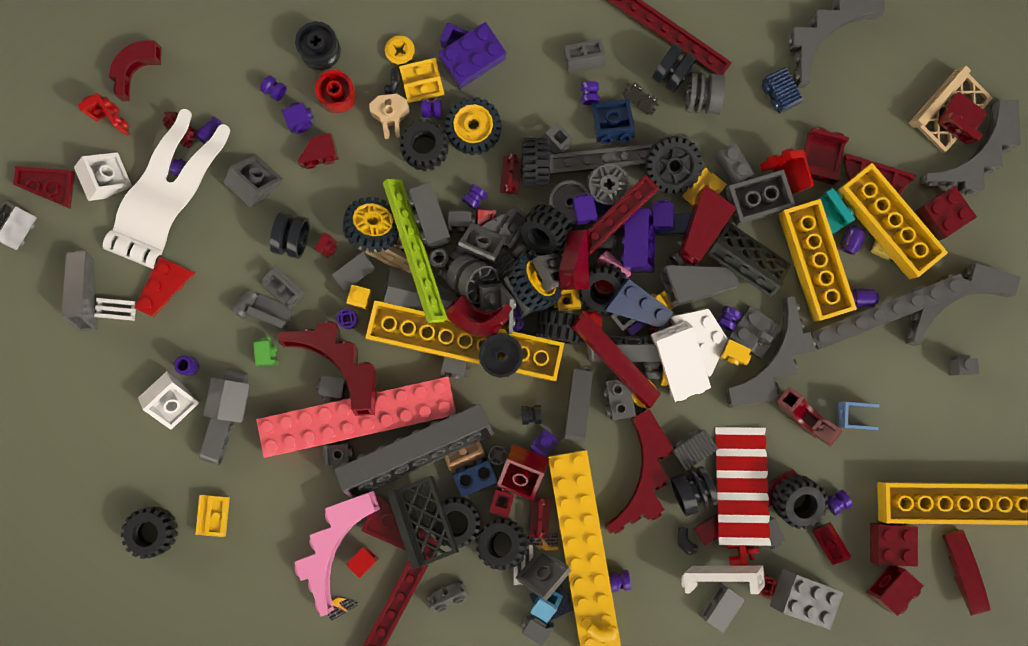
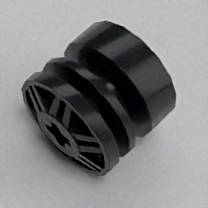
(695, 490)

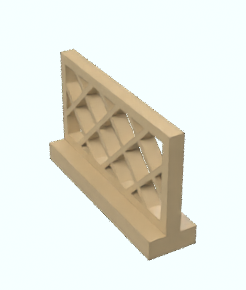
(943, 96)

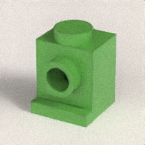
(265, 352)

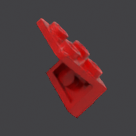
(100, 107)
(795, 168)

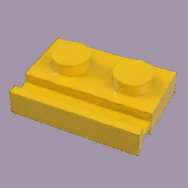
(706, 178)
(212, 515)

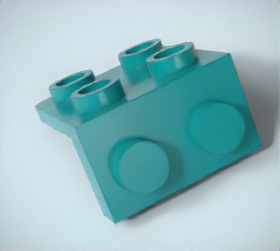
(835, 210)

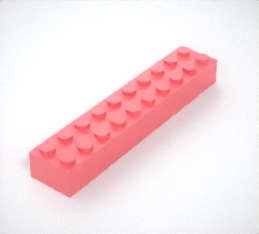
(338, 423)

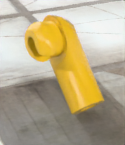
(602, 635)

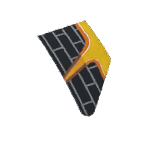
(549, 543)
(341, 606)

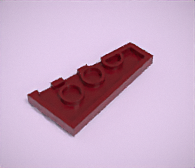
(384, 527)

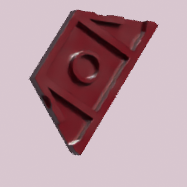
(897, 178)

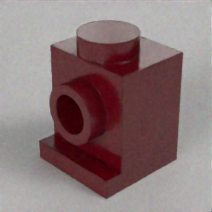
(502, 509)

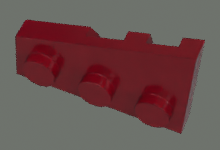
(48, 183)

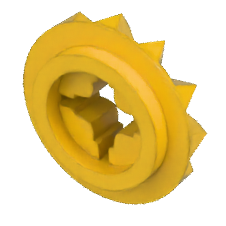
(399, 42)

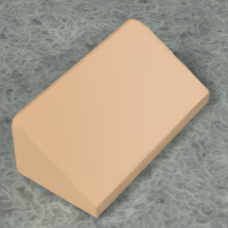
(465, 457)

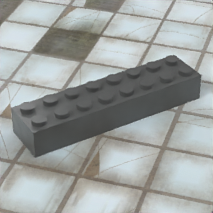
(414, 451)

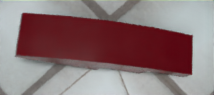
(967, 572)

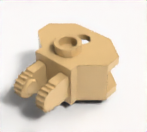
(390, 112)

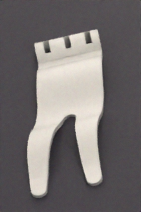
(153, 202)

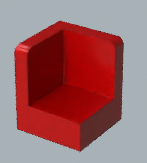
(362, 561)

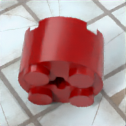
(325, 91)

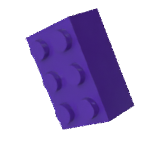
(472, 55)
(639, 243)

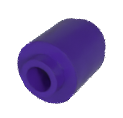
(852, 240)
(865, 297)
(181, 365)

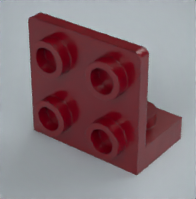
(963, 118)

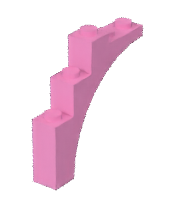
(325, 543)

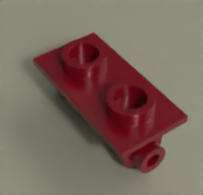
(190, 134)
(511, 174)
(539, 518)

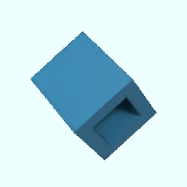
(545, 609)

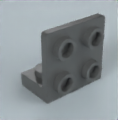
(495, 296)

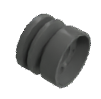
(704, 93)
(599, 176)

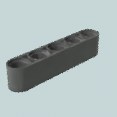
(634, 347)
(220, 430)

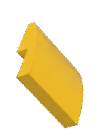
(421, 80)

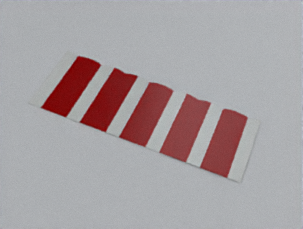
(742, 486)

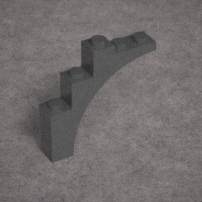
(823, 23)
(1001, 136)
(979, 280)
(781, 364)

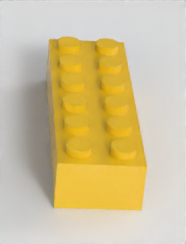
(892, 222)
(816, 260)

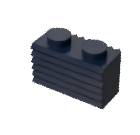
(782, 90)

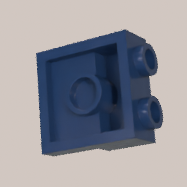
(613, 121)

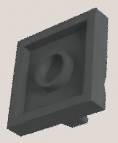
(755, 332)
(543, 574)

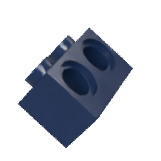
(476, 481)

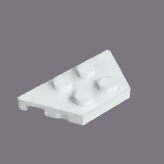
(708, 334)

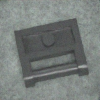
(546, 267)

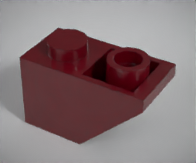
(319, 151)

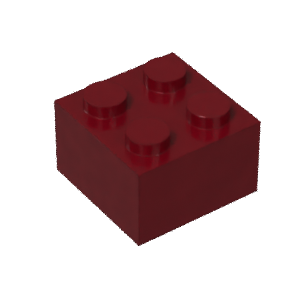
(946, 213)
(523, 472)
(894, 544)
(895, 589)

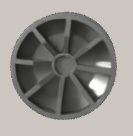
(467, 274)

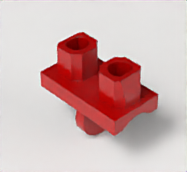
(741, 559)

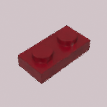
(326, 245)
(831, 543)

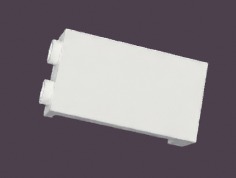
(681, 360)
(750, 574)

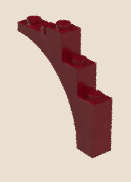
(326, 342)
(644, 500)

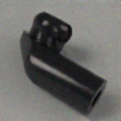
(395, 80)
(684, 543)

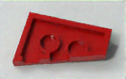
(161, 286)

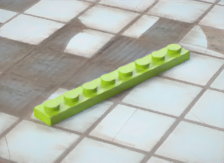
(415, 251)

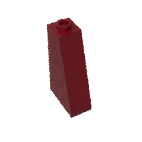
(705, 223)

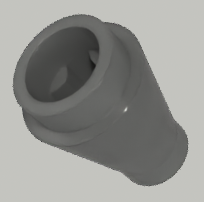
(438, 253)
(241, 305)

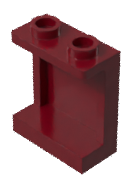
(824, 154)

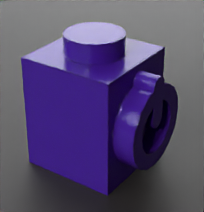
(298, 118)

